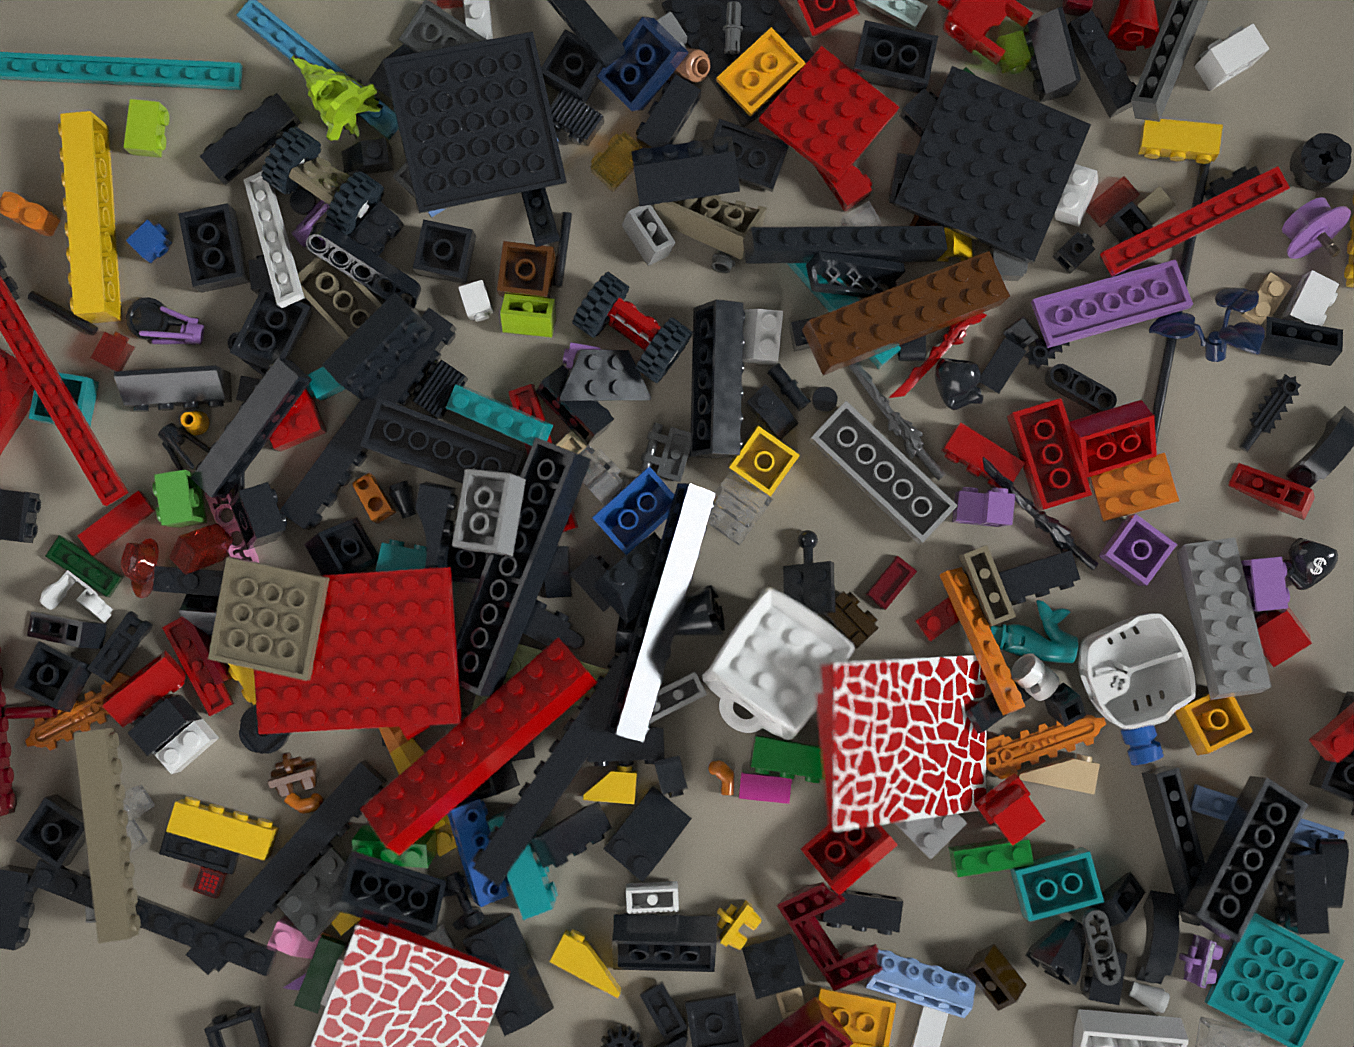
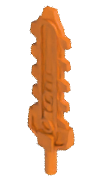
(83, 713)
(1006, 755)

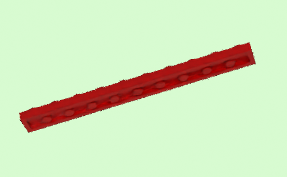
(58, 400)

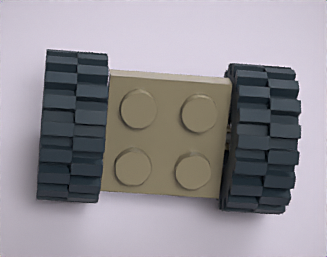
(296, 163)

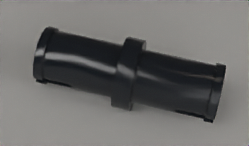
(788, 387)

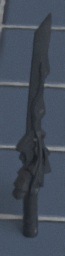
(1059, 532)

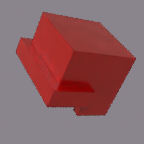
(1281, 635)
(1010, 809)

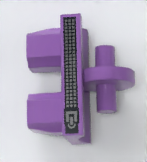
(1199, 961)

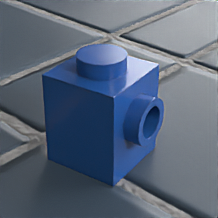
(150, 241)

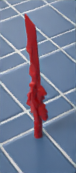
(953, 337)

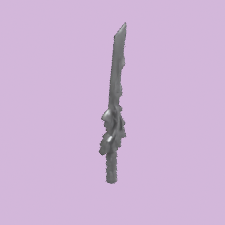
(901, 427)

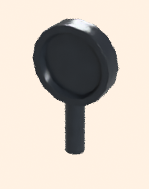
(146, 316)

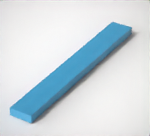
(291, 43)

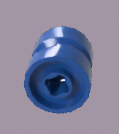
(1142, 744)

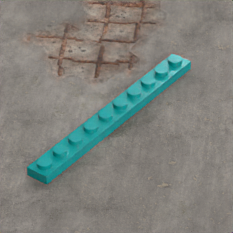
(120, 71)

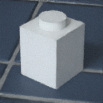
(476, 300)

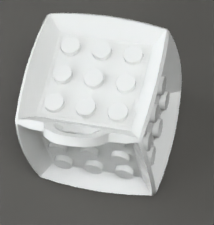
(775, 665)

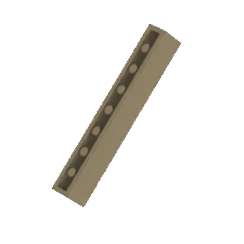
(107, 835)

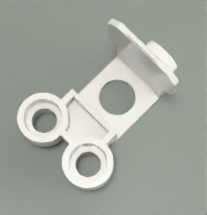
(55, 593)

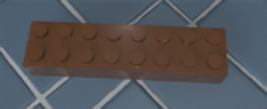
(905, 313)

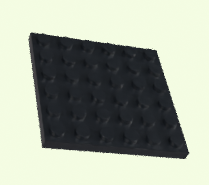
(475, 121)
(992, 164)

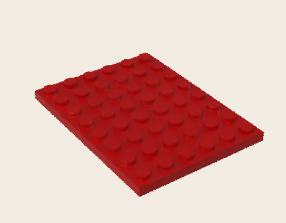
(377, 661)

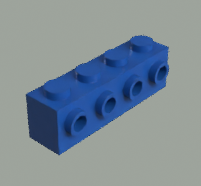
(470, 834)

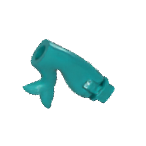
(1023, 640)

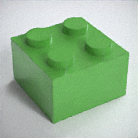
(179, 499)

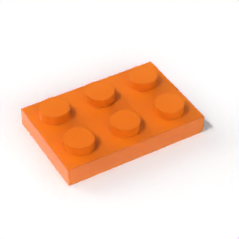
(1134, 488)

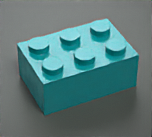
(1057, 884)

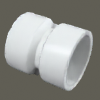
(1035, 677)

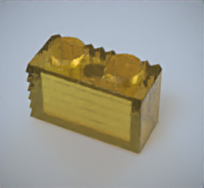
(616, 161)

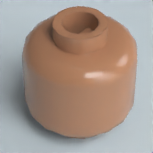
(694, 66)

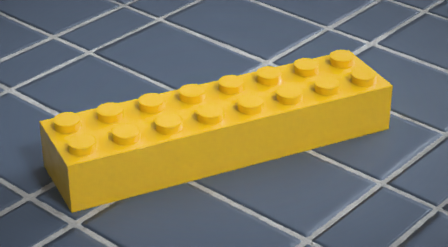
(90, 217)

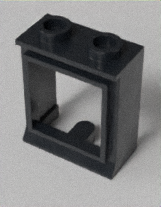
(244, 1014)

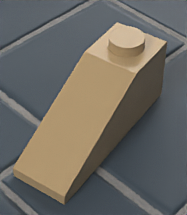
(1067, 773)

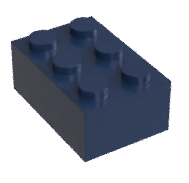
(646, 66)

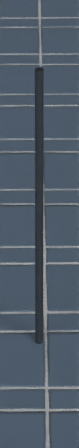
(1185, 271)

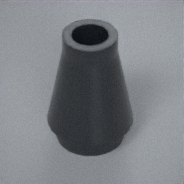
(403, 498)

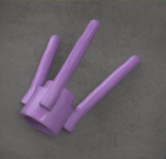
(304, 228)
(189, 334)

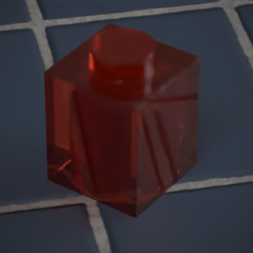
(113, 351)

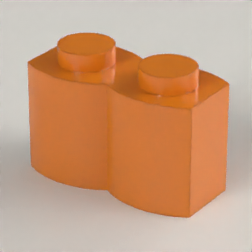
(28, 214)

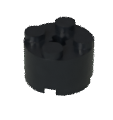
(1320, 161)

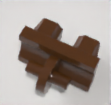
(292, 770)

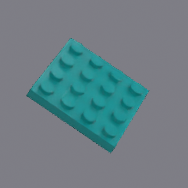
(1274, 982)

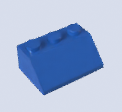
(636, 510)

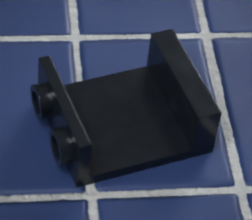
(19, 515)

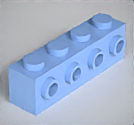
(923, 984)

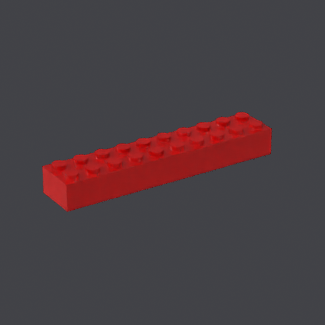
(477, 747)

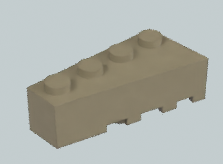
(712, 221)

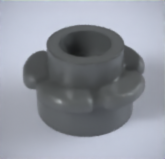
(722, 262)

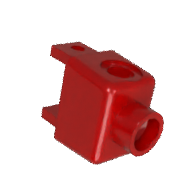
(972, 19)

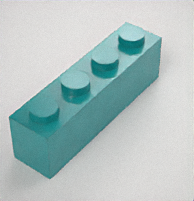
(498, 415)

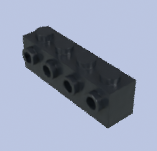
(1101, 64)

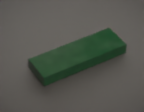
(84, 566)
(319, 973)

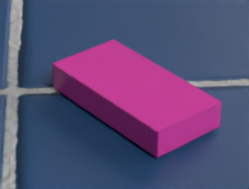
(765, 788)

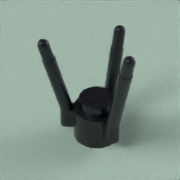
(173, 439)

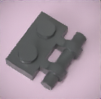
(674, 454)

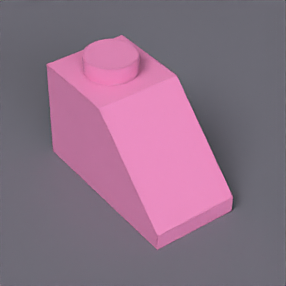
(290, 940)

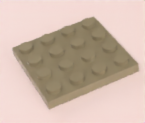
(268, 618)

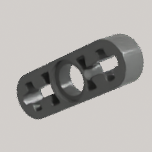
(1099, 966)

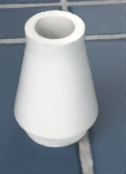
(1150, 996)

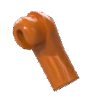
(725, 774)
(304, 805)

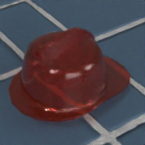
(139, 565)

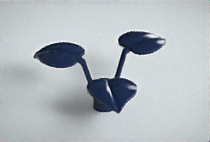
(1242, 335)

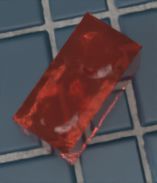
(201, 548)

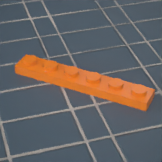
(982, 640)

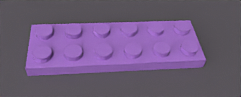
(1111, 303)

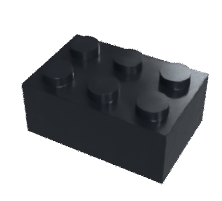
(895, 56)
(214, 248)
(1302, 892)

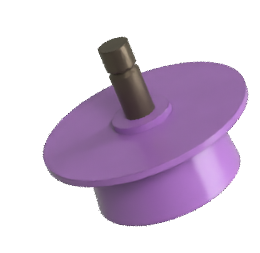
(1315, 227)

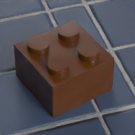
(526, 270)

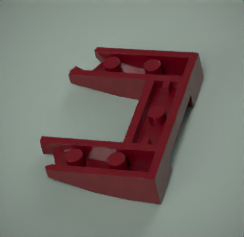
(838, 969)

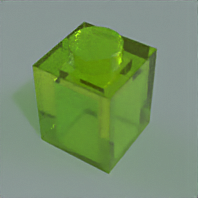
(1016, 52)

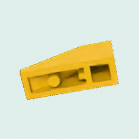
(580, 959)

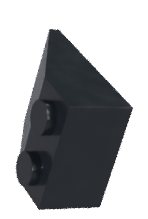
(271, 330)
(647, 833)

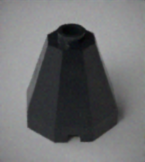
(1060, 951)

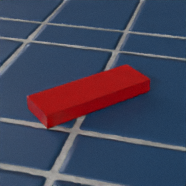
(116, 523)

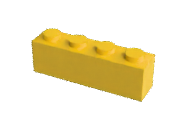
(222, 828)

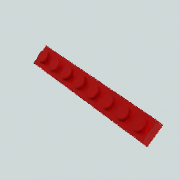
(1194, 221)

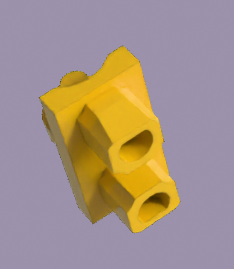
(744, 915)

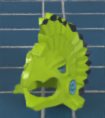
(337, 97)

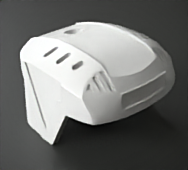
(1140, 667)

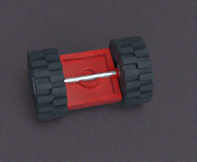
(607, 306)

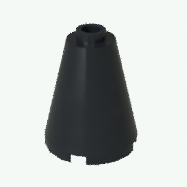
(701, 614)

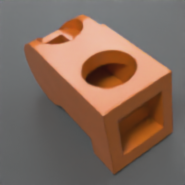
(373, 498)

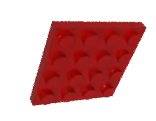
(829, 114)

